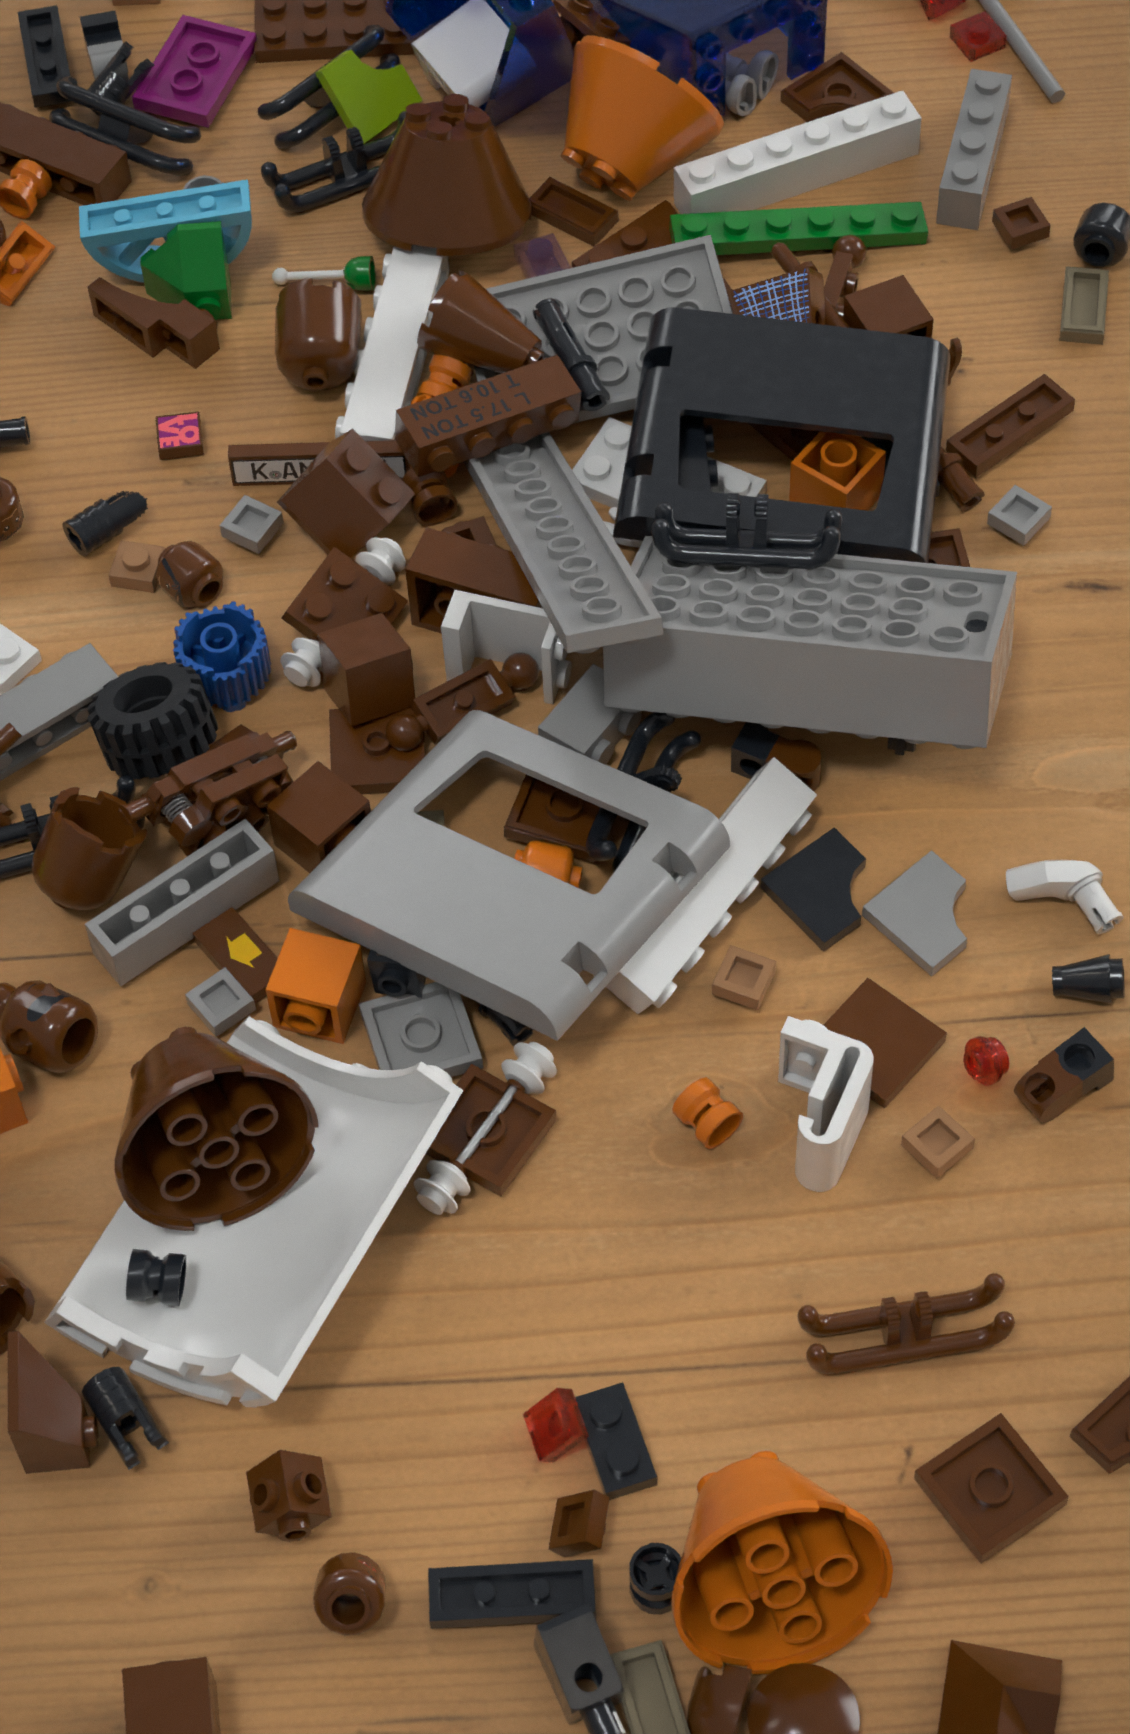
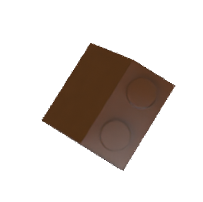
(346, 495)

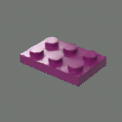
(195, 71)

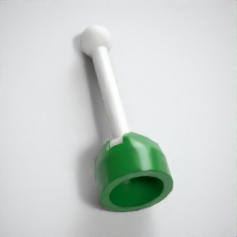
(358, 274)

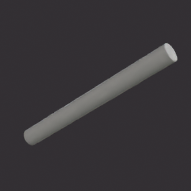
(1024, 50)

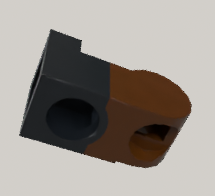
(758, 746)
(1065, 1076)

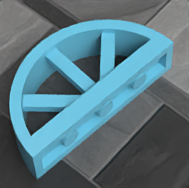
(123, 229)

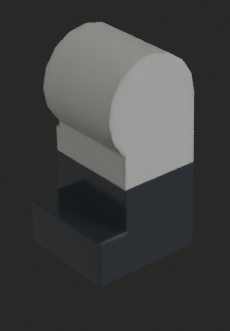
(102, 41)

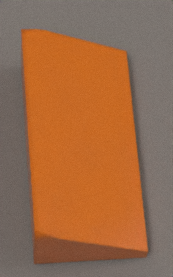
(20, 260)

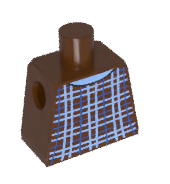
(788, 297)

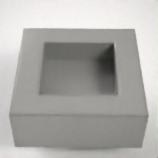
(1019, 515)
(251, 524)
(220, 1002)

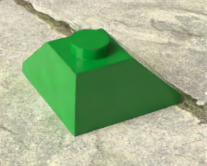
(191, 268)

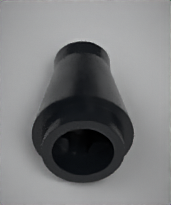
(1090, 979)

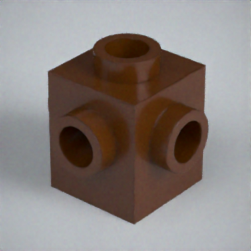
(288, 1495)

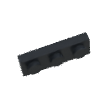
(44, 53)
(508, 1593)

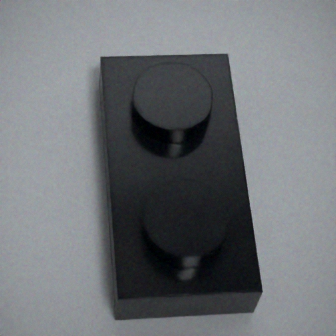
(616, 1442)

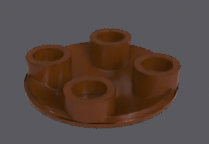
(803, 1701)

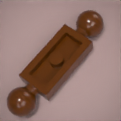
(848, 254)
(476, 689)

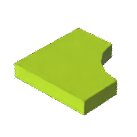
(367, 95)

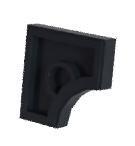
(817, 886)

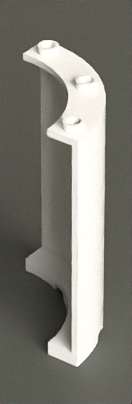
(271, 1279)

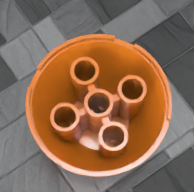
(630, 119)
(775, 1569)

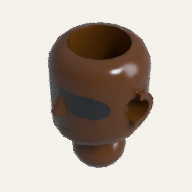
(46, 1025)

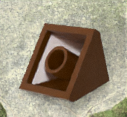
(999, 1692)

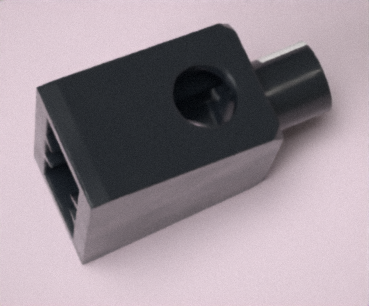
(575, 1650)

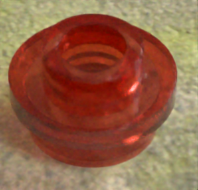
(986, 1059)

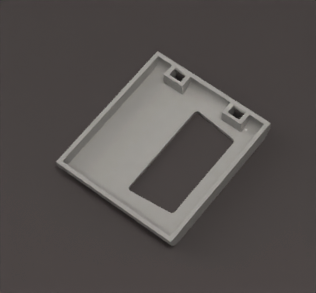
(494, 921)

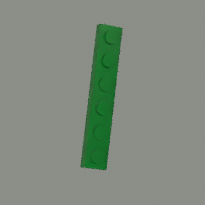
(804, 227)

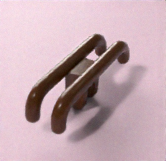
(906, 1329)

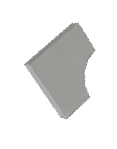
(919, 913)

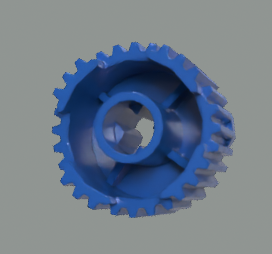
(226, 652)

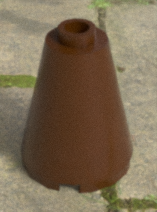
(477, 328)

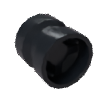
(154, 1277)
(659, 1566)

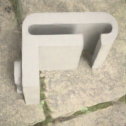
(464, 51)
(838, 1082)

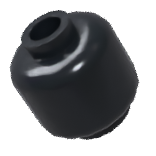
(1103, 234)

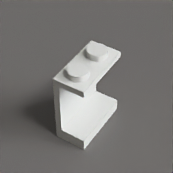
(498, 629)

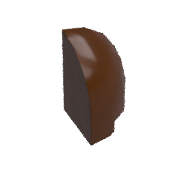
(718, 1700)

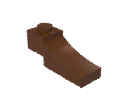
(156, 324)

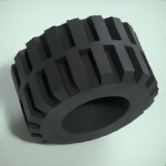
(152, 719)

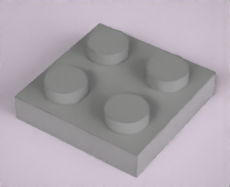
(421, 1029)

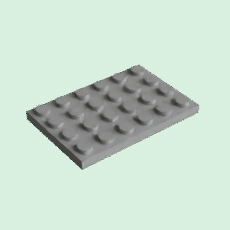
(613, 305)

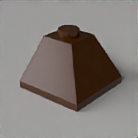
(45, 1413)

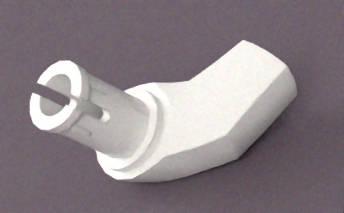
(1067, 881)

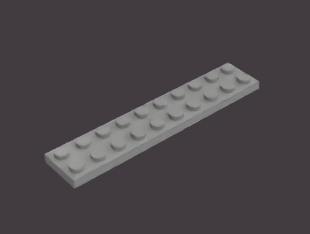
(564, 547)

